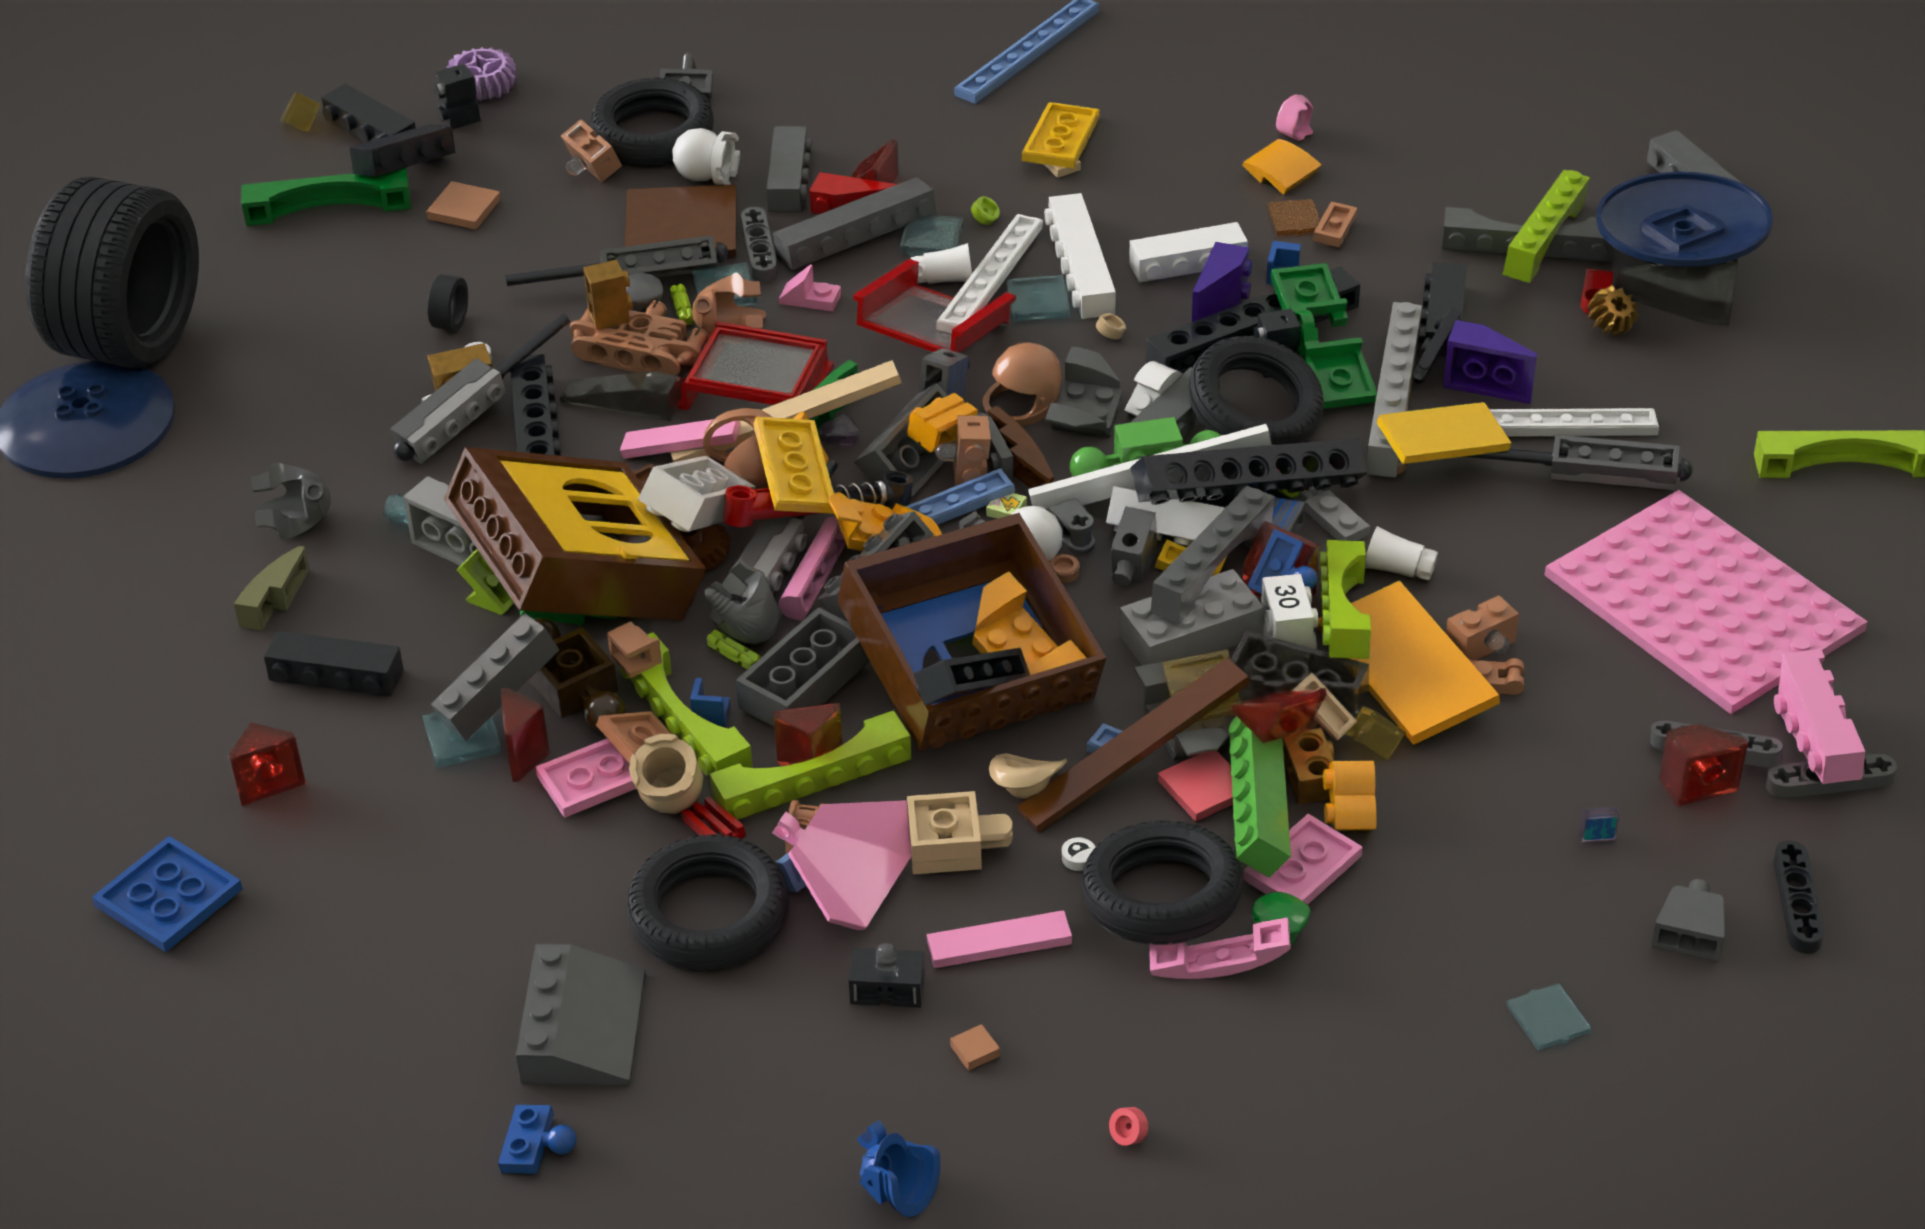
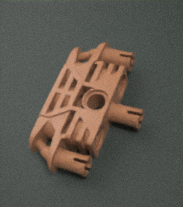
(641, 345)

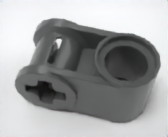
(1075, 524)

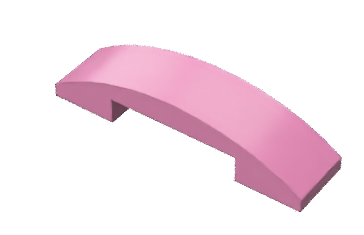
(1223, 956)

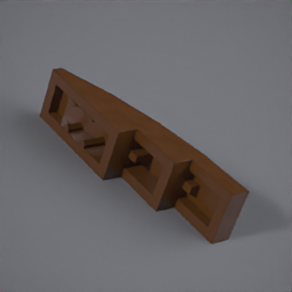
(1028, 461)

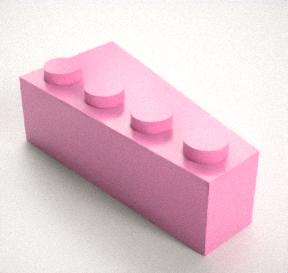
(1818, 718)

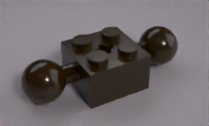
(578, 677)

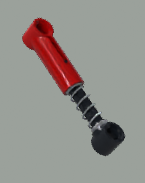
(746, 504)

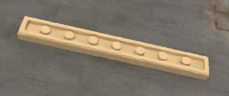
(815, 402)

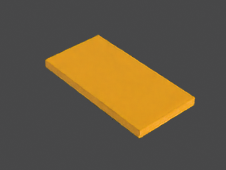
(1417, 668)

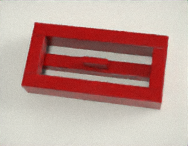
(716, 816)

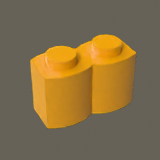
(1351, 795)

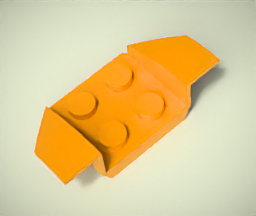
(863, 520)
(1007, 625)

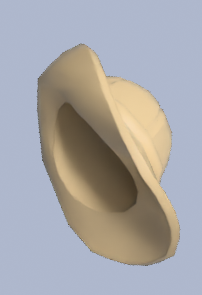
(1021, 775)

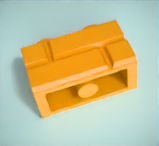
(938, 421)

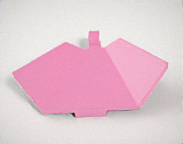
(850, 856)

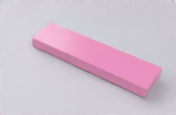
(675, 438)
(999, 939)

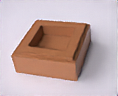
(975, 1047)

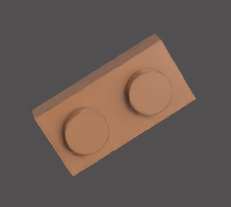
(1335, 224)

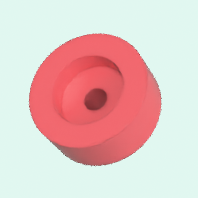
(1128, 1126)

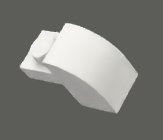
(1151, 383)

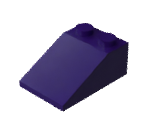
(1222, 280)
(1488, 363)

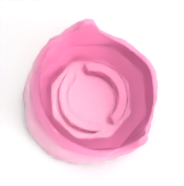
(1295, 117)

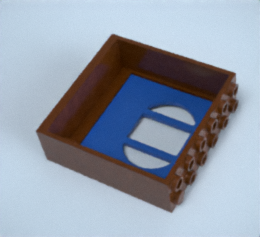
(931, 596)

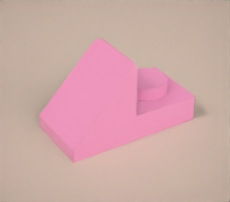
(805, 293)

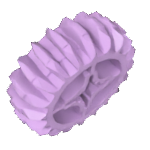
(492, 71)

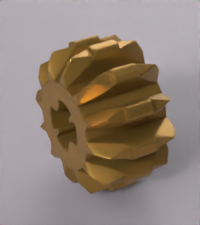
(1612, 311)

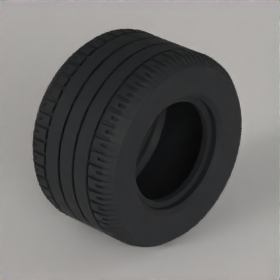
(112, 272)

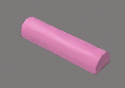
(813, 571)

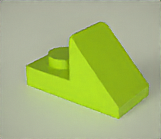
(487, 588)

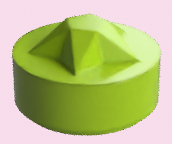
(985, 210)

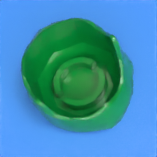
(1282, 905)

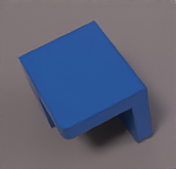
(1282, 256)
(710, 708)

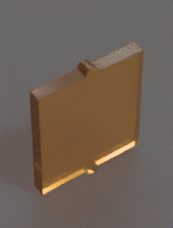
(1293, 216)

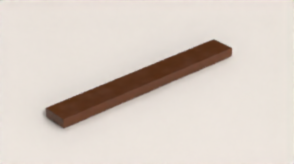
(1133, 745)

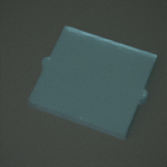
(1548, 1016)

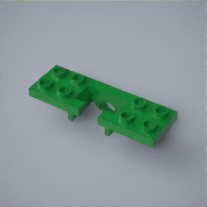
(1337, 363)

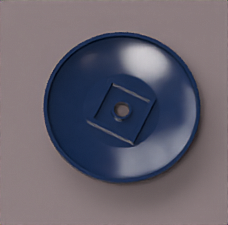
(1684, 218)
(53, 437)

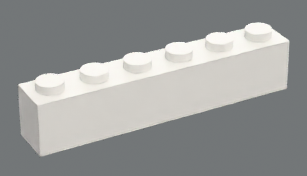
(1080, 256)

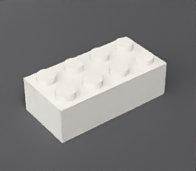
(689, 492)

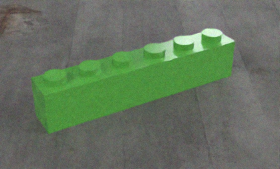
(1259, 800)

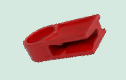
(1594, 281)

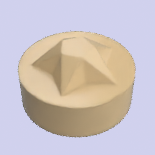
(1110, 326)

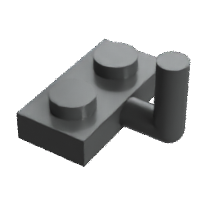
(699, 78)

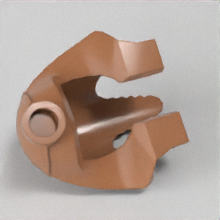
(717, 304)

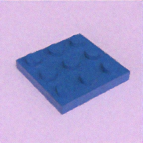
(167, 893)

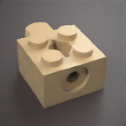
(956, 820)

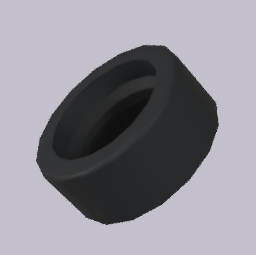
(447, 302)

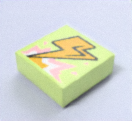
(1005, 505)

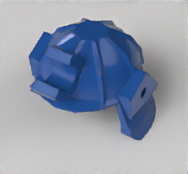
(898, 1170)

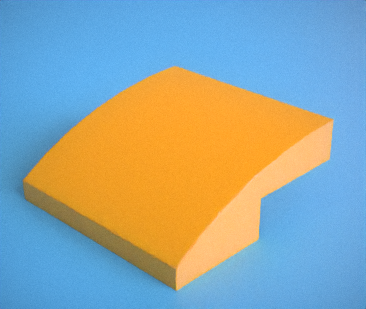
(1282, 165)

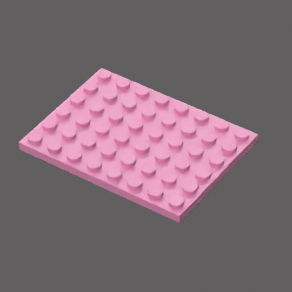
(1703, 599)

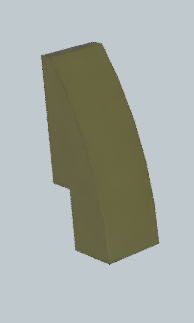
(272, 589)

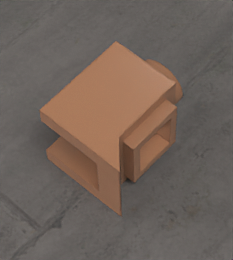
(633, 649)

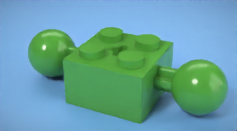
(1133, 442)

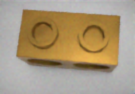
(1304, 761)

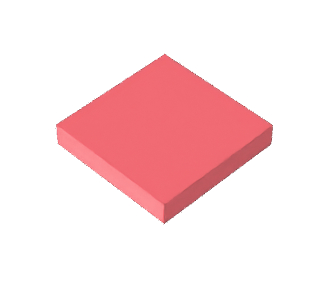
(1200, 784)

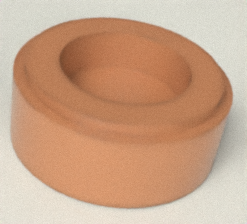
(1066, 567)

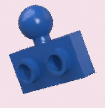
(1279, 560)
(528, 1137)

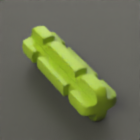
(682, 303)
(732, 649)

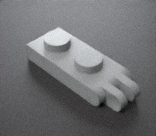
(1334, 515)

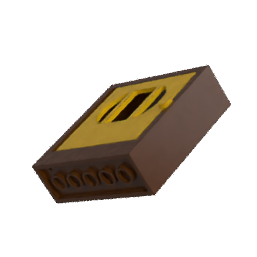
(549, 559)

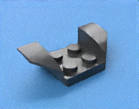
(1088, 396)
(1198, 737)

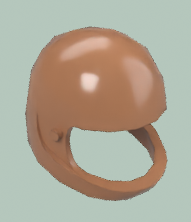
(1027, 370)
(746, 457)

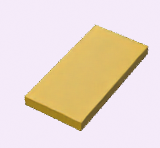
(1060, 135)
(1443, 432)
(794, 464)

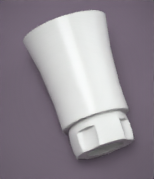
(945, 265)
(1400, 556)

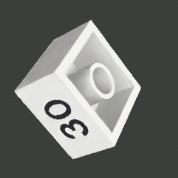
(1289, 610)

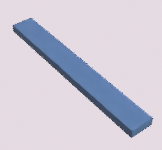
(1026, 50)

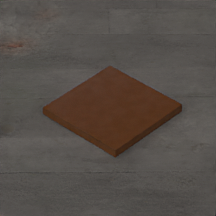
(682, 214)

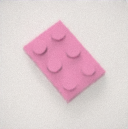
(586, 777)
(1315, 862)

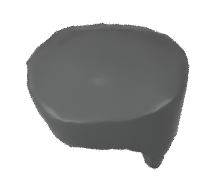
(643, 290)

